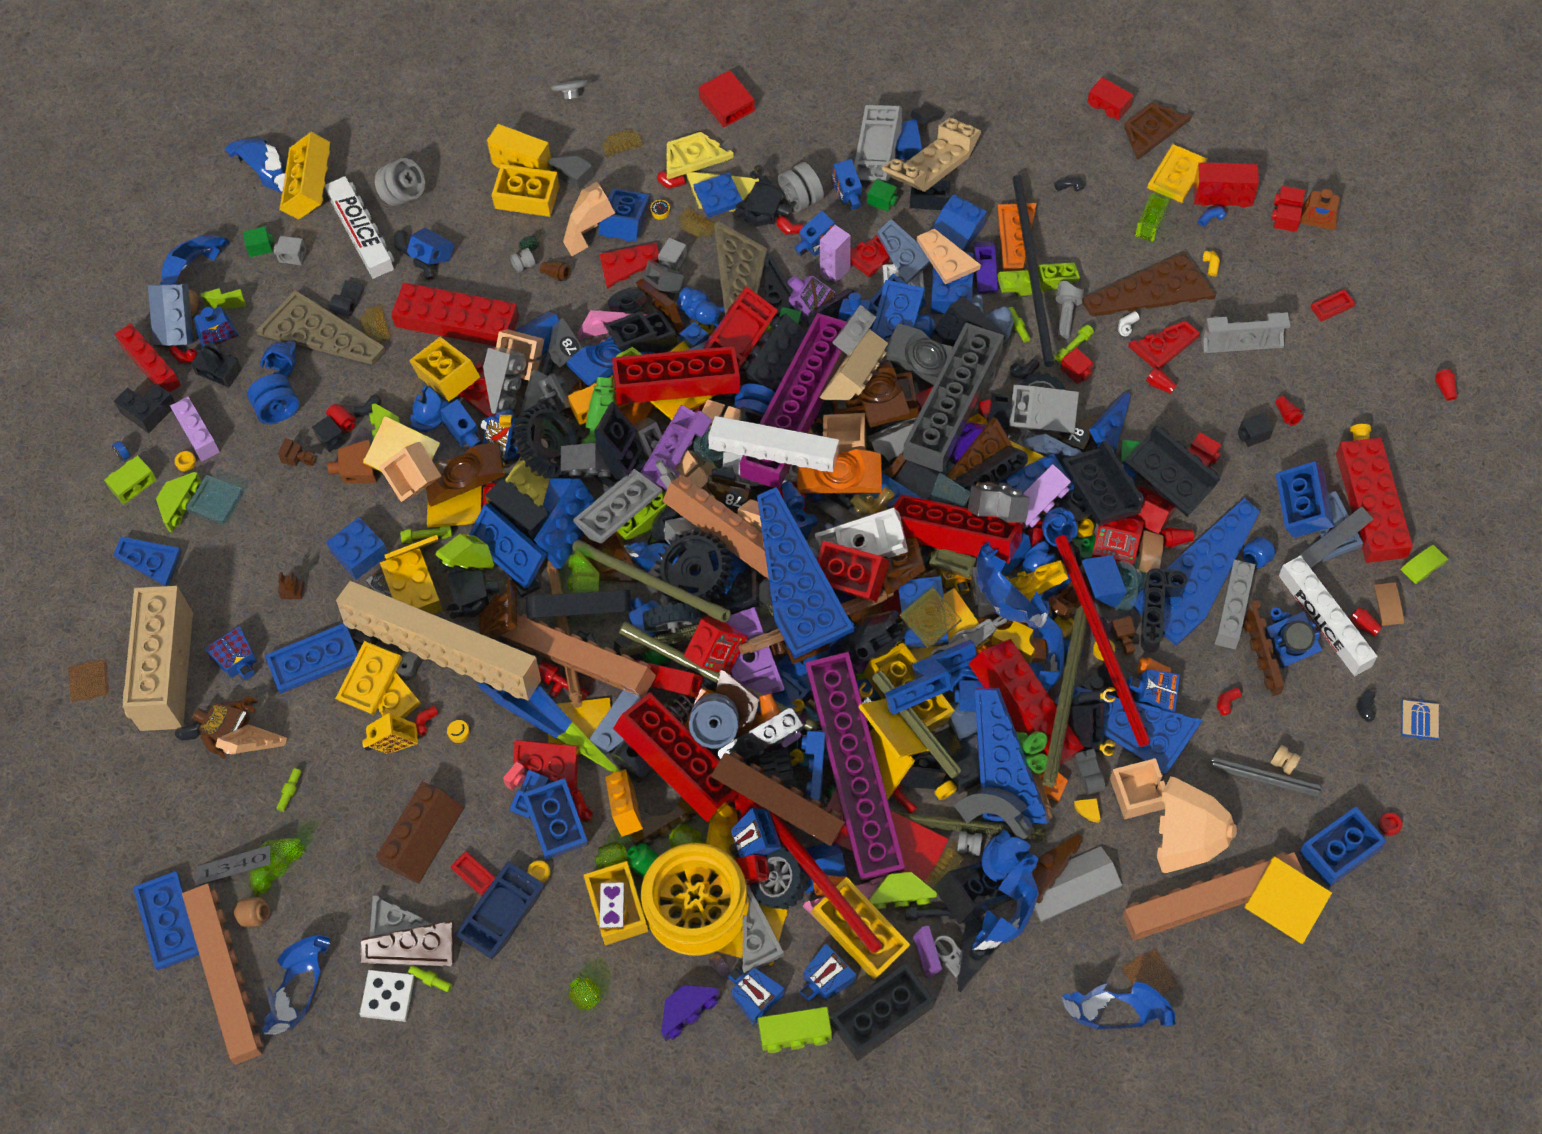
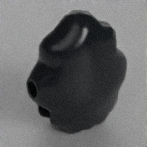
(872, 637)

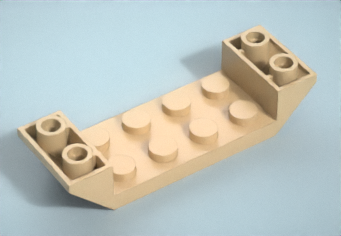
(939, 158)

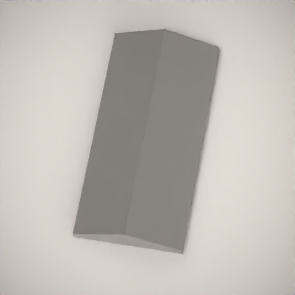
(617, 506)
(1080, 882)

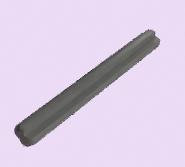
(1266, 776)

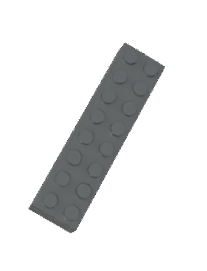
(953, 397)

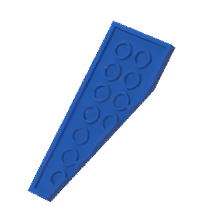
(1206, 570)
(800, 593)

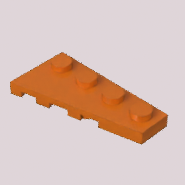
(1011, 236)

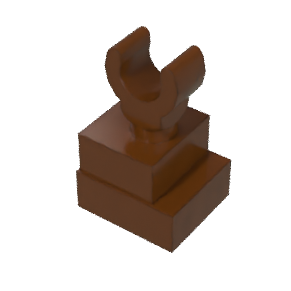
(291, 454)
(290, 586)
(1124, 630)

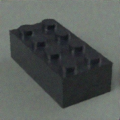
(881, 1012)

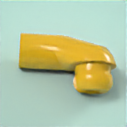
(1214, 262)

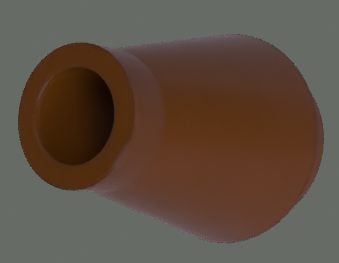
(556, 270)

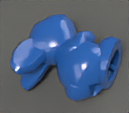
(698, 306)
(1038, 557)

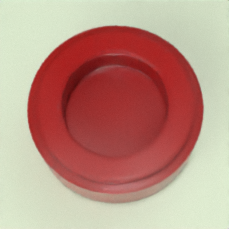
(1390, 824)

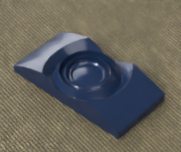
(500, 910)

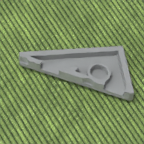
(391, 918)
(758, 938)

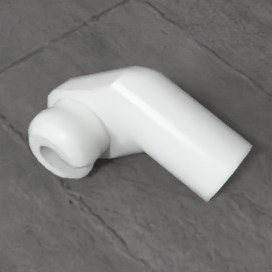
(1124, 326)

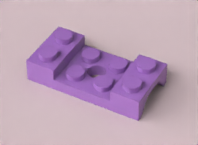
(675, 441)
(761, 673)

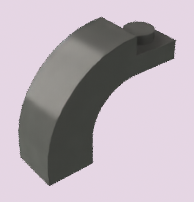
(996, 802)

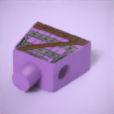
(808, 294)

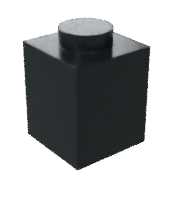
(1000, 408)
(1255, 430)
(329, 434)

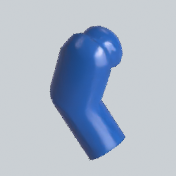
(1211, 213)
(1277, 615)

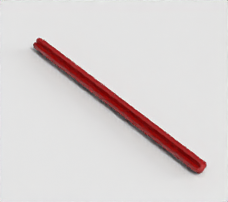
(1102, 641)
(824, 883)

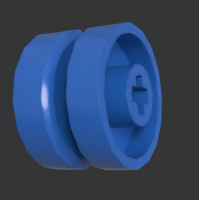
(754, 398)
(273, 399)

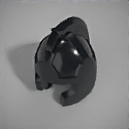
(658, 525)

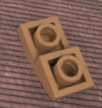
(1150, 551)
(1388, 604)

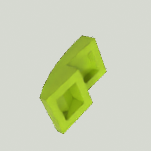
(226, 301)
(1424, 564)

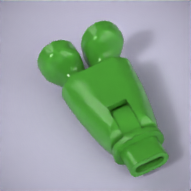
(600, 400)
(1031, 746)

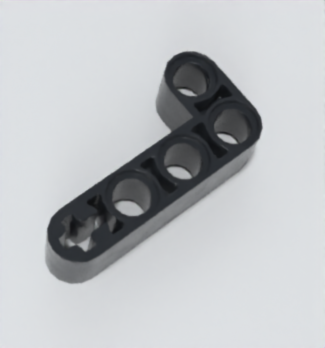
(1009, 462)
(1156, 610)

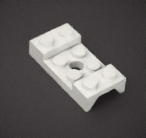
(881, 533)

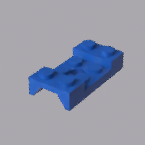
(815, 745)

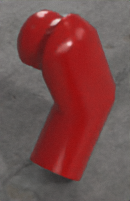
(1225, 699)
(583, 812)

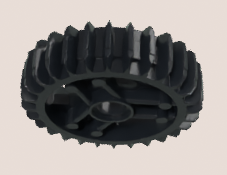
(548, 425)
(697, 553)

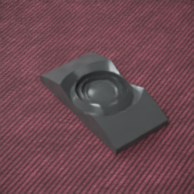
(917, 352)

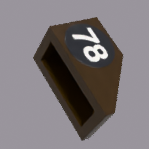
(1082, 435)
(729, 492)

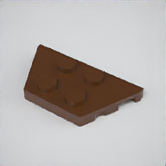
(1152, 127)
(614, 547)
(904, 566)
(500, 613)
(745, 701)

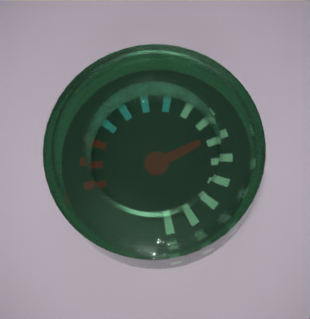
(529, 242)

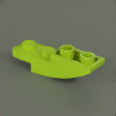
(1049, 277)

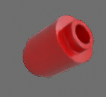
(341, 417)

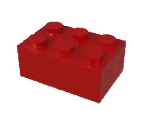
(1225, 184)
(853, 570)

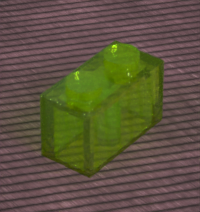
(1152, 217)

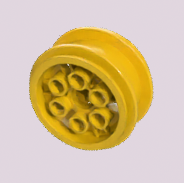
(697, 863)

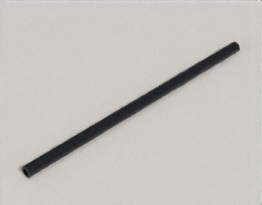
(1033, 271)

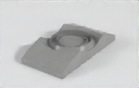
(877, 141)

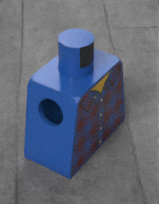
(214, 326)
(233, 654)

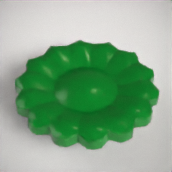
(1085, 545)

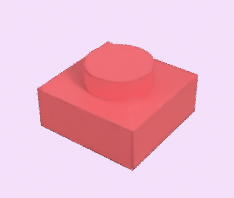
(515, 776)

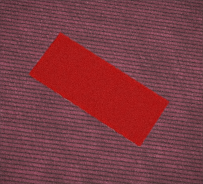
(917, 844)

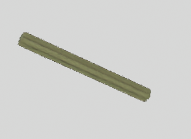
(920, 729)

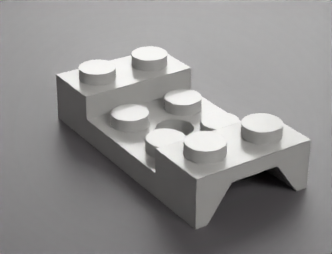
(1238, 336)

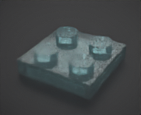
(215, 500)

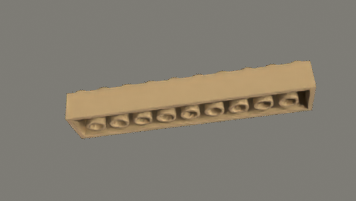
(439, 640)

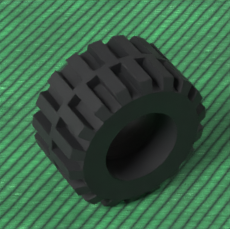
(778, 764)

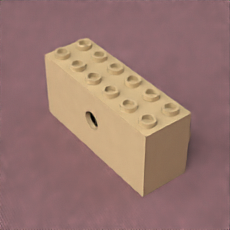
(158, 658)

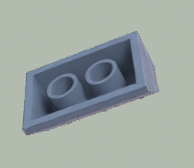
(170, 314)

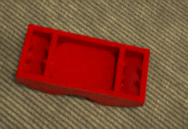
(742, 324)

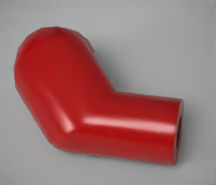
(670, 183)
(787, 227)
(183, 357)
(422, 718)

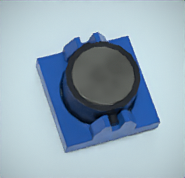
(1295, 638)

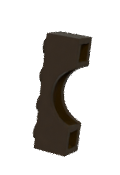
(662, 825)

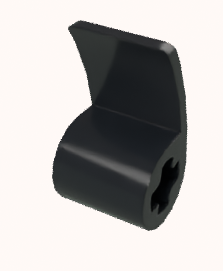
(348, 299)

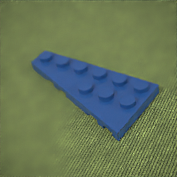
(1167, 731)
(1002, 756)

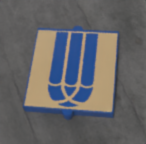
(1420, 719)

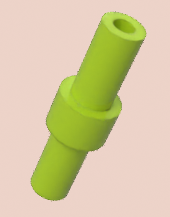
(1019, 326)
(288, 790)
(430, 978)

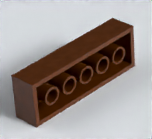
(778, 799)

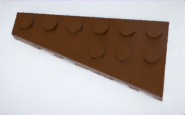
(1158, 286)

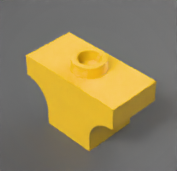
(1021, 637)

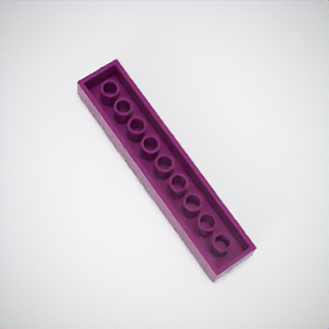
(799, 394)
(854, 767)

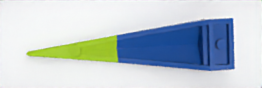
(547, 716)

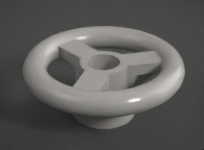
(569, 89)

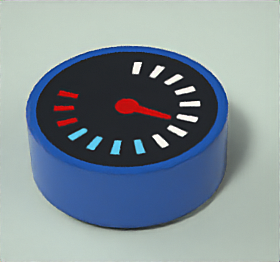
(121, 451)

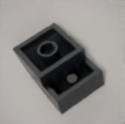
(934, 197)
(642, 332)
(617, 441)

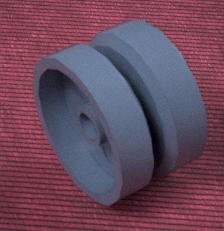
(708, 732)

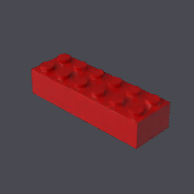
(453, 314)
(676, 375)
(1372, 486)
(957, 528)
(1023, 694)
(675, 755)

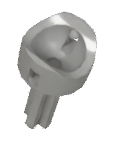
(1069, 297)

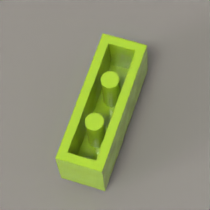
(795, 1029)

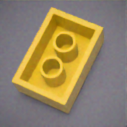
(518, 149)
(525, 190)
(444, 368)
(411, 581)
(633, 915)

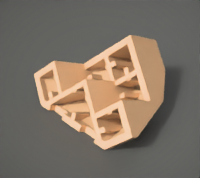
(589, 210)
(1192, 827)

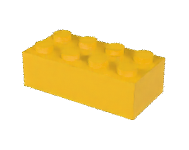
(305, 175)
(899, 670)
(892, 941)

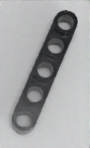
(578, 603)

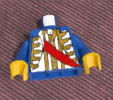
(499, 430)

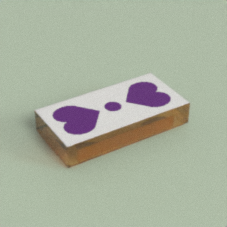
(612, 906)

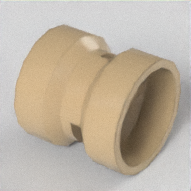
(1281, 757)

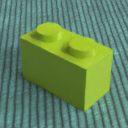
(130, 479)

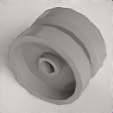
(399, 182)
(800, 186)

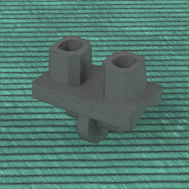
(554, 393)

